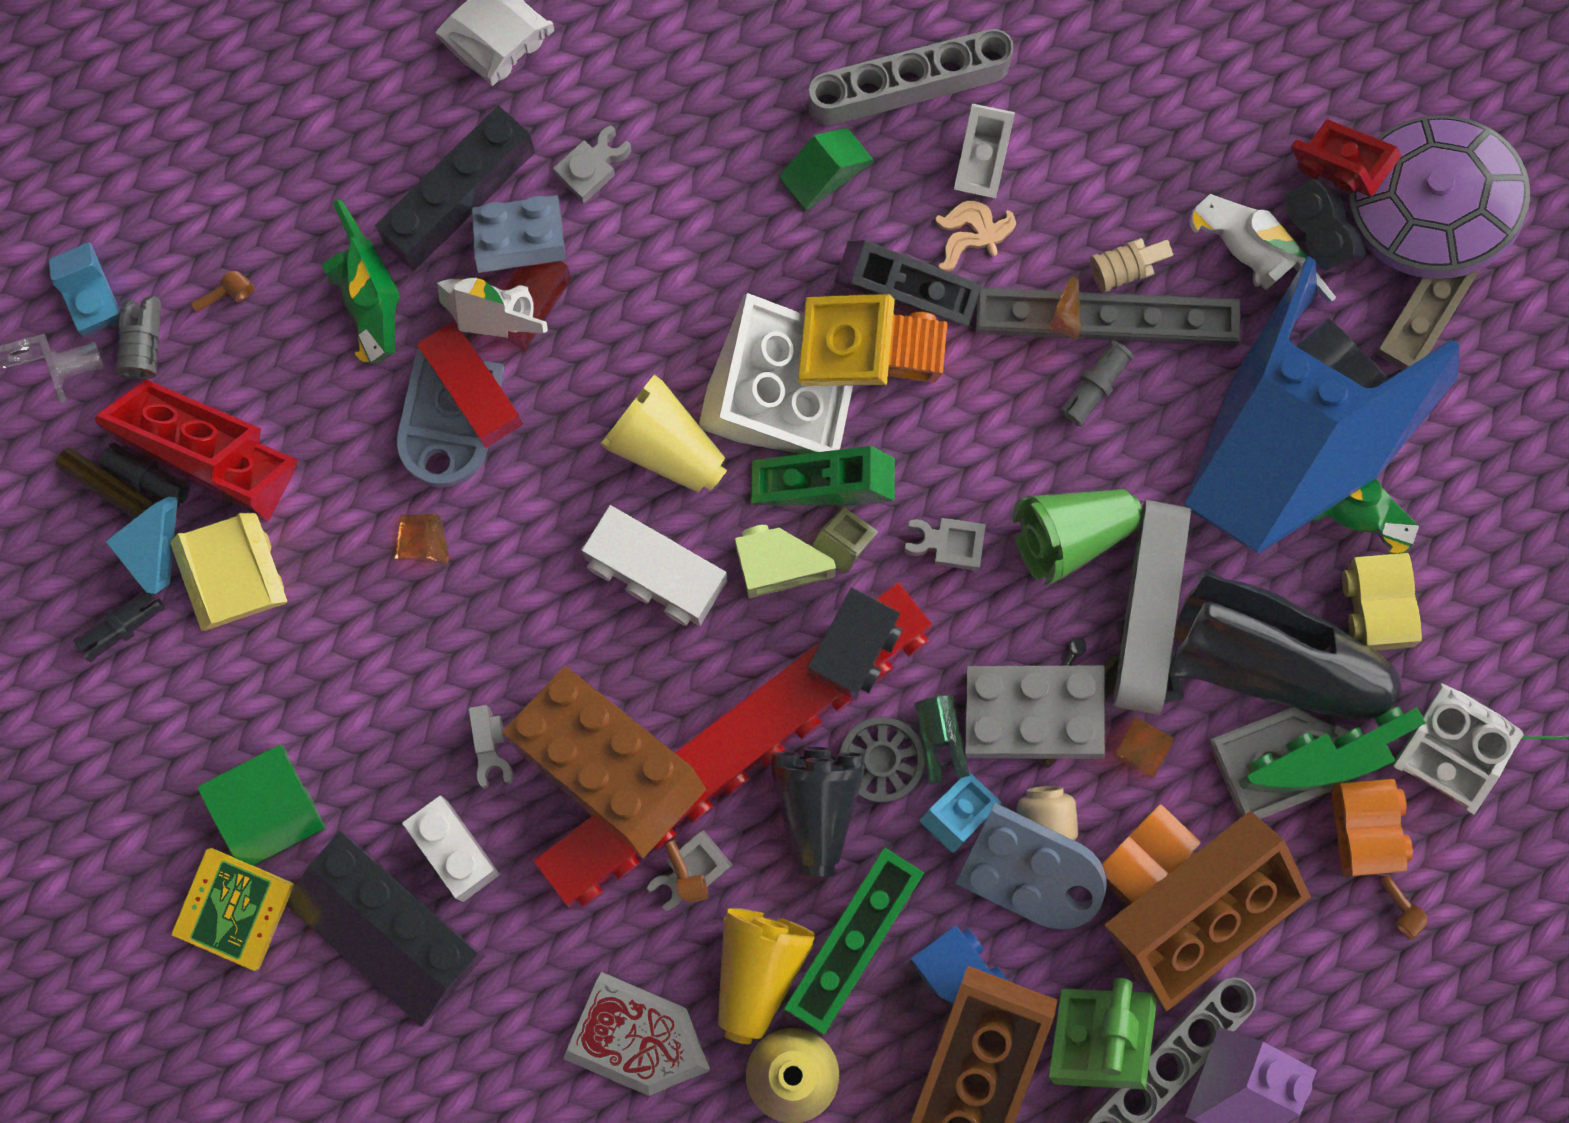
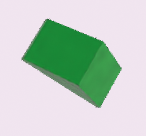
(824, 166)

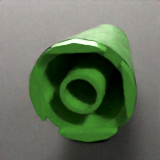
(1072, 529)

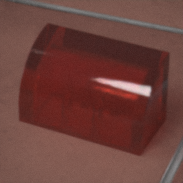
(546, 285)

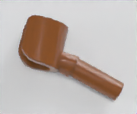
(231, 283)
(688, 887)
(1413, 918)

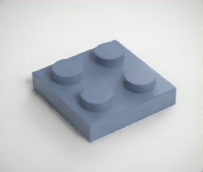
(518, 233)

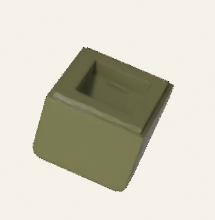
(844, 539)

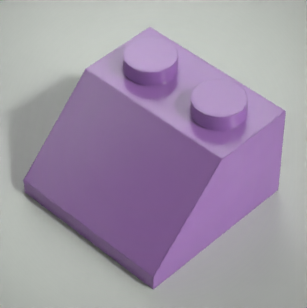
(1249, 1083)

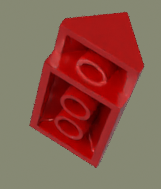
(200, 445)

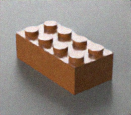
(604, 761)
(1208, 910)
(985, 1052)

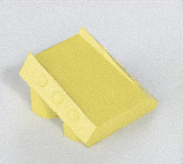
(228, 570)

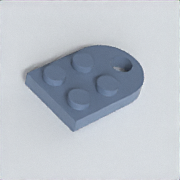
(436, 425)
(1032, 870)

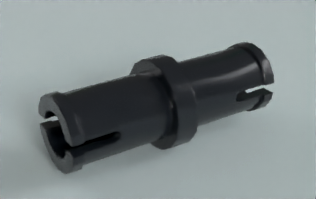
(143, 474)
(118, 625)

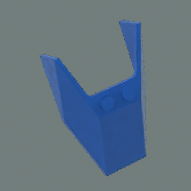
(1302, 433)

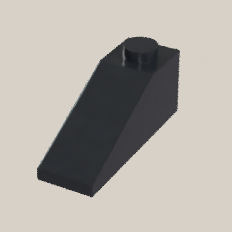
(909, 281)

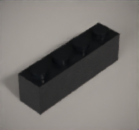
(454, 187)

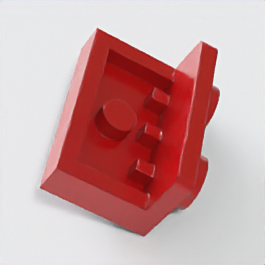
(1346, 158)

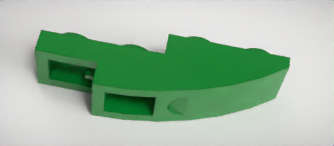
(1320, 765)

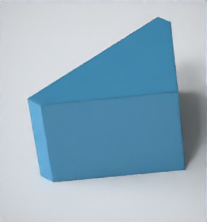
(146, 545)

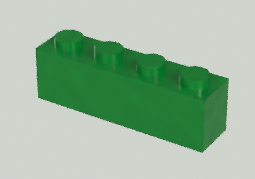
(854, 941)

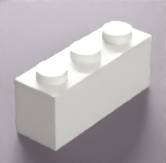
(653, 567)

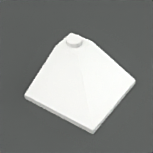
(757, 389)

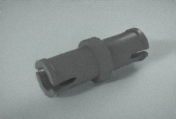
(1096, 383)

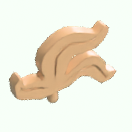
(980, 219)

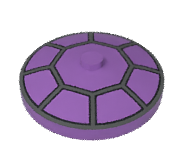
(1447, 201)

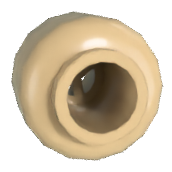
(1051, 809)

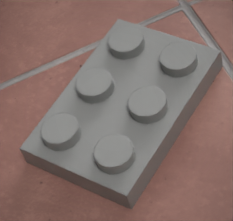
(1035, 712)

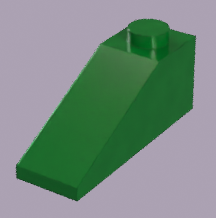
(825, 478)

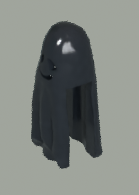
(1277, 652)

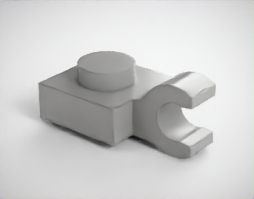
(486, 734)

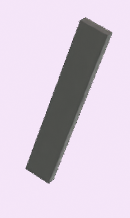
(1112, 316)

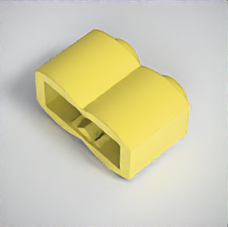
(1383, 601)

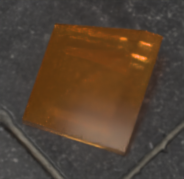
(1067, 314)
(422, 539)
(1143, 747)

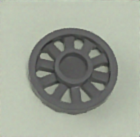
(883, 758)

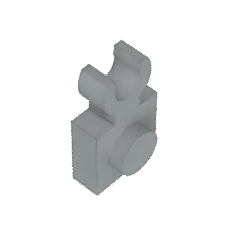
(588, 168)
(955, 543)
(700, 857)

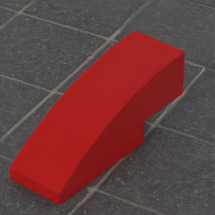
(470, 384)

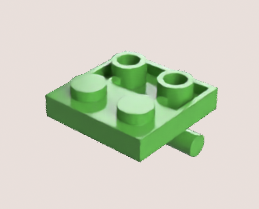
(1103, 1037)

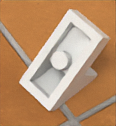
(984, 150)

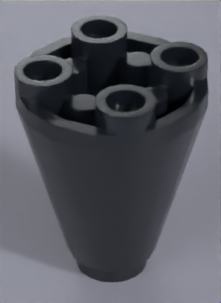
(817, 804)

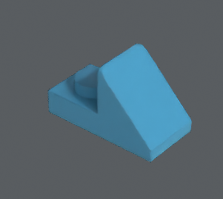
(84, 289)
(959, 812)

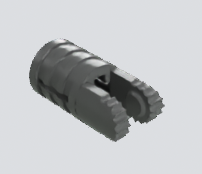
(138, 338)

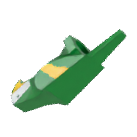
(365, 291)
(1375, 512)

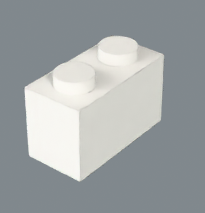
(451, 848)

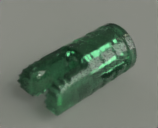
(938, 730)

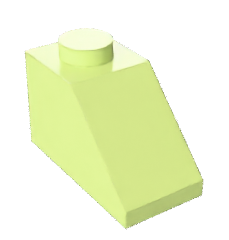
(779, 561)

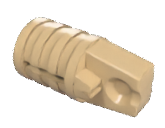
(1127, 263)

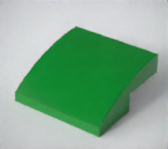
(262, 807)

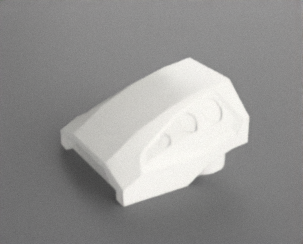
(493, 35)
(1459, 747)

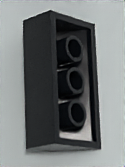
(383, 928)

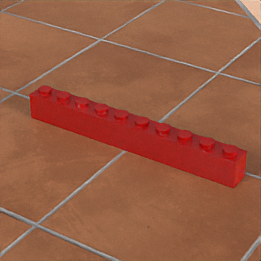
(723, 756)

